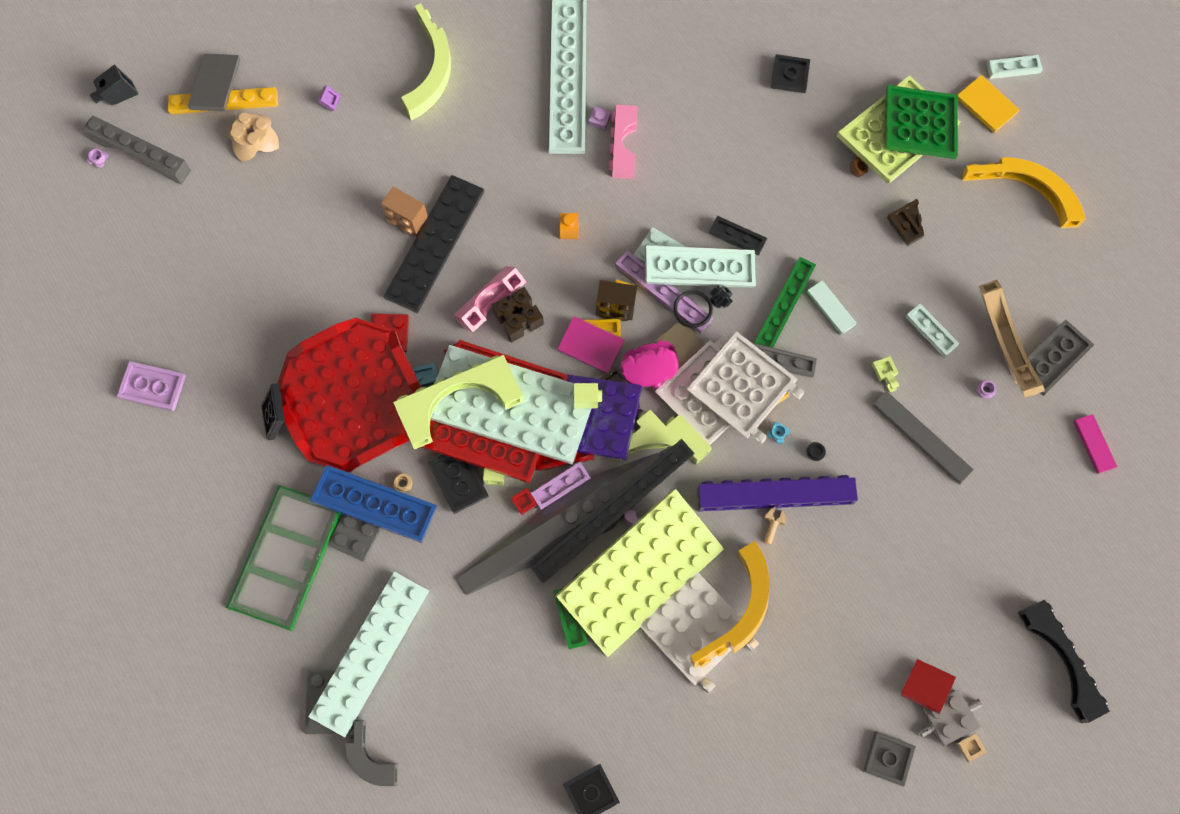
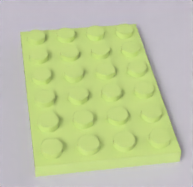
(867, 139)

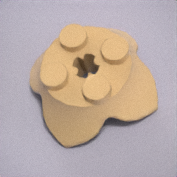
(246, 143)

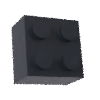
(591, 792)

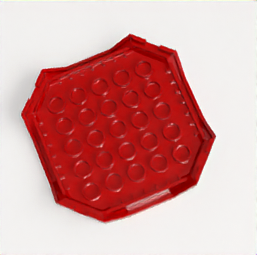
(342, 393)

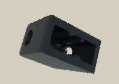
(113, 87)

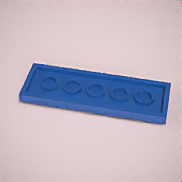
(373, 503)

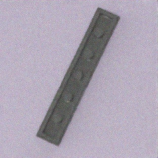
(923, 437)

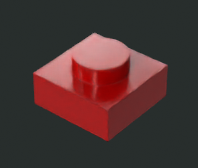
(524, 501)

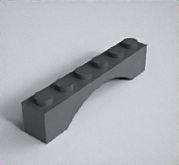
(157, 158)

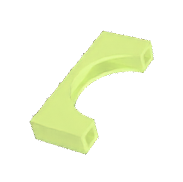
(491, 377)

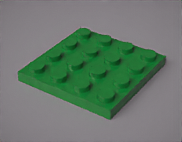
(921, 122)

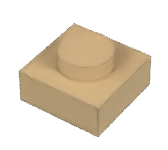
(971, 747)

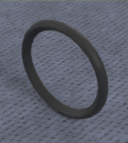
(689, 324)

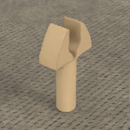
(773, 524)

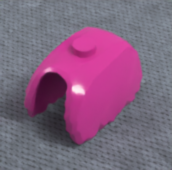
(650, 364)

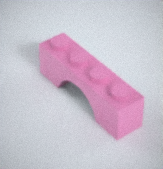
(623, 160)
(476, 309)

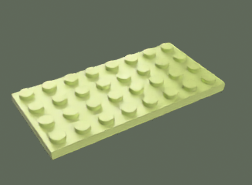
(639, 572)

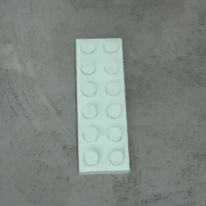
(699, 266)

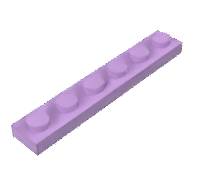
(664, 293)

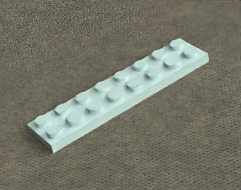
(368, 654)

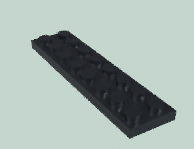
(434, 244)

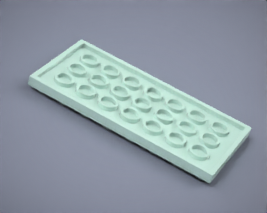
(541, 424)

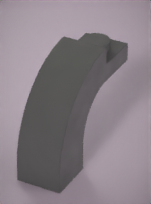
(363, 765)

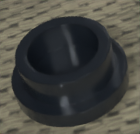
(815, 451)

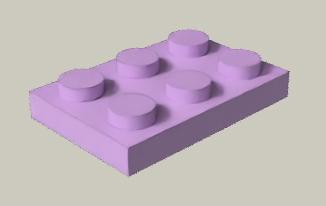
(151, 386)

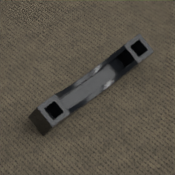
(1085, 696)

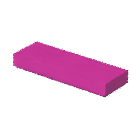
(1095, 444)

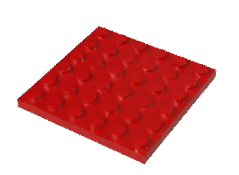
(482, 450)

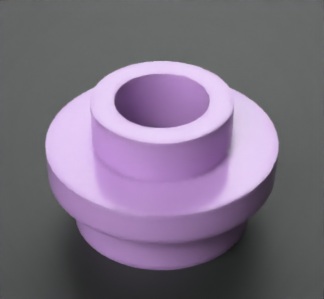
(989, 385)

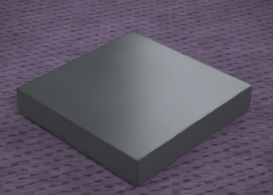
(889, 758)

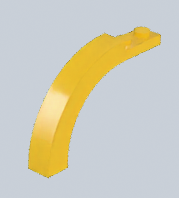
(1040, 178)
(745, 629)

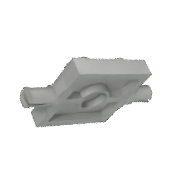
(953, 721)

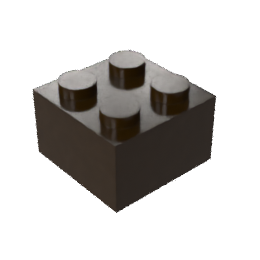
(616, 300)

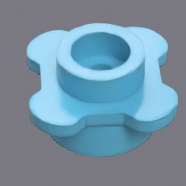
(778, 437)

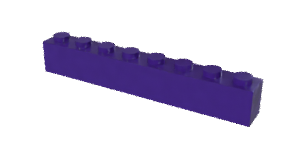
(778, 494)

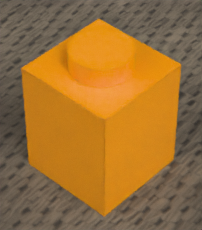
(568, 225)

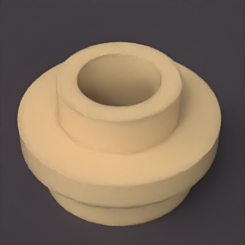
(403, 477)

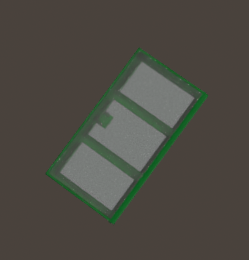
(284, 559)

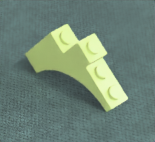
(653, 434)

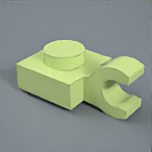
(886, 370)

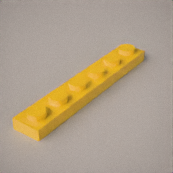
(238, 100)

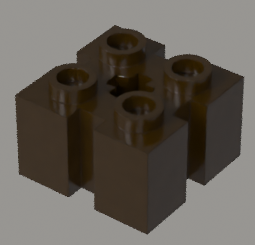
(507, 313)

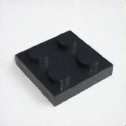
(790, 73)

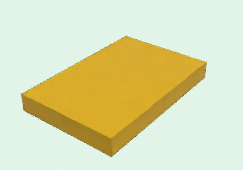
(987, 104)

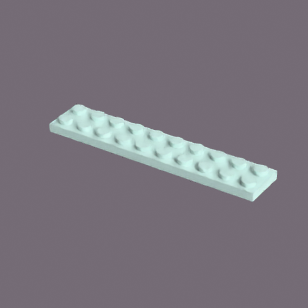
(568, 77)

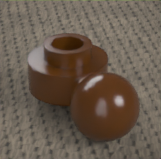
(858, 167)

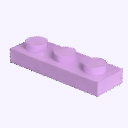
(560, 485)

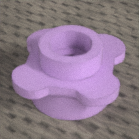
(94, 154)

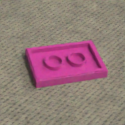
(591, 345)

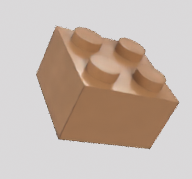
(404, 211)

